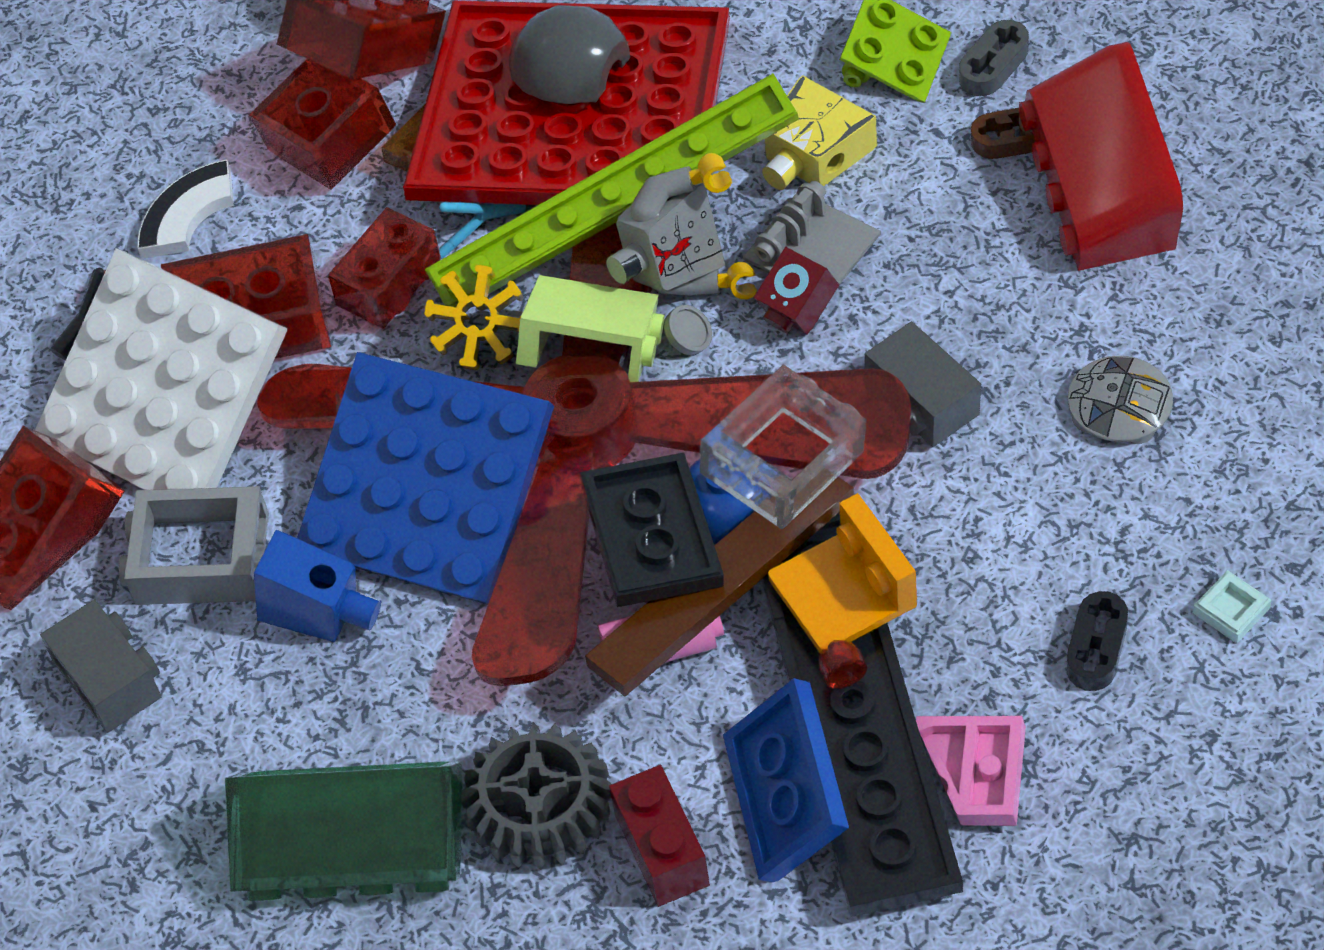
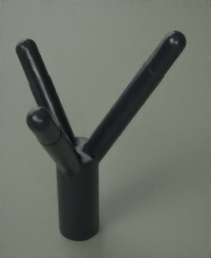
(65, 341)

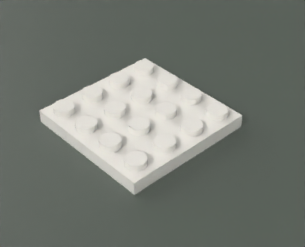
(160, 378)

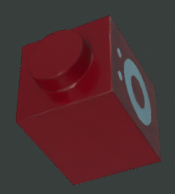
(795, 292)

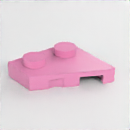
(978, 764)

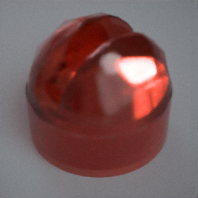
(842, 664)

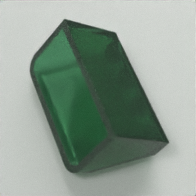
(344, 829)

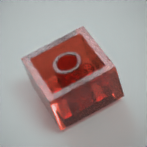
(322, 121)

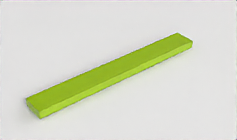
(609, 192)

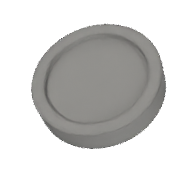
(688, 330)

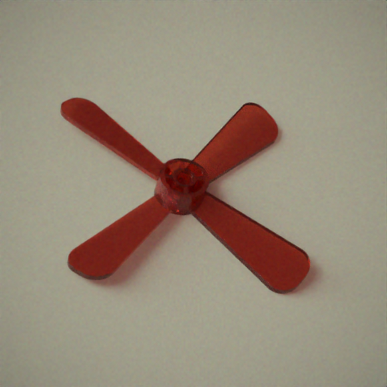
(595, 426)

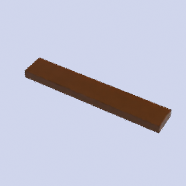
(670, 623)

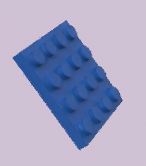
(425, 476)

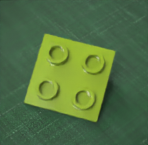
(893, 48)

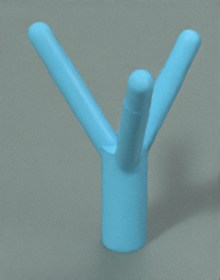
(482, 212)

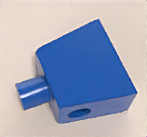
(309, 590)

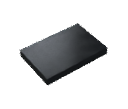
(651, 529)

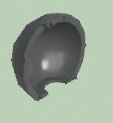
(567, 54)

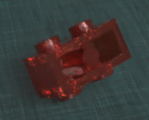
(384, 268)

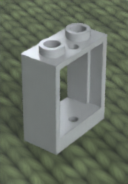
(194, 582)

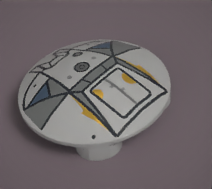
(1120, 399)

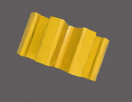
(481, 302)

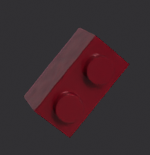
(659, 835)

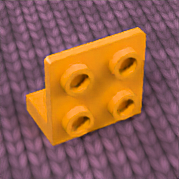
(848, 580)

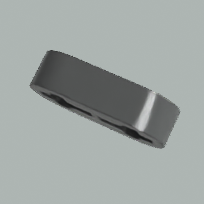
(987, 52)

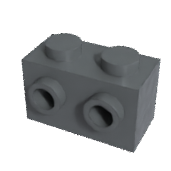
(938, 387)
(102, 665)

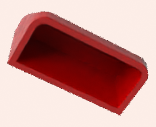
(1104, 160)

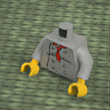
(673, 235)

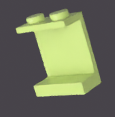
(593, 314)

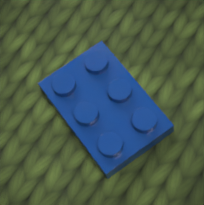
(785, 781)

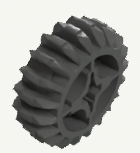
(495, 789)

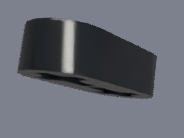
(1085, 638)

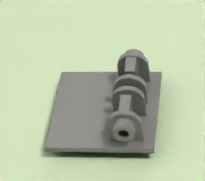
(814, 232)

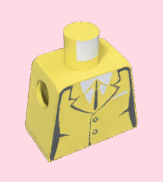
(823, 141)

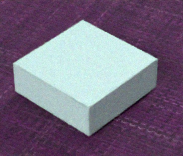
(1232, 606)

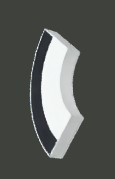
(183, 207)

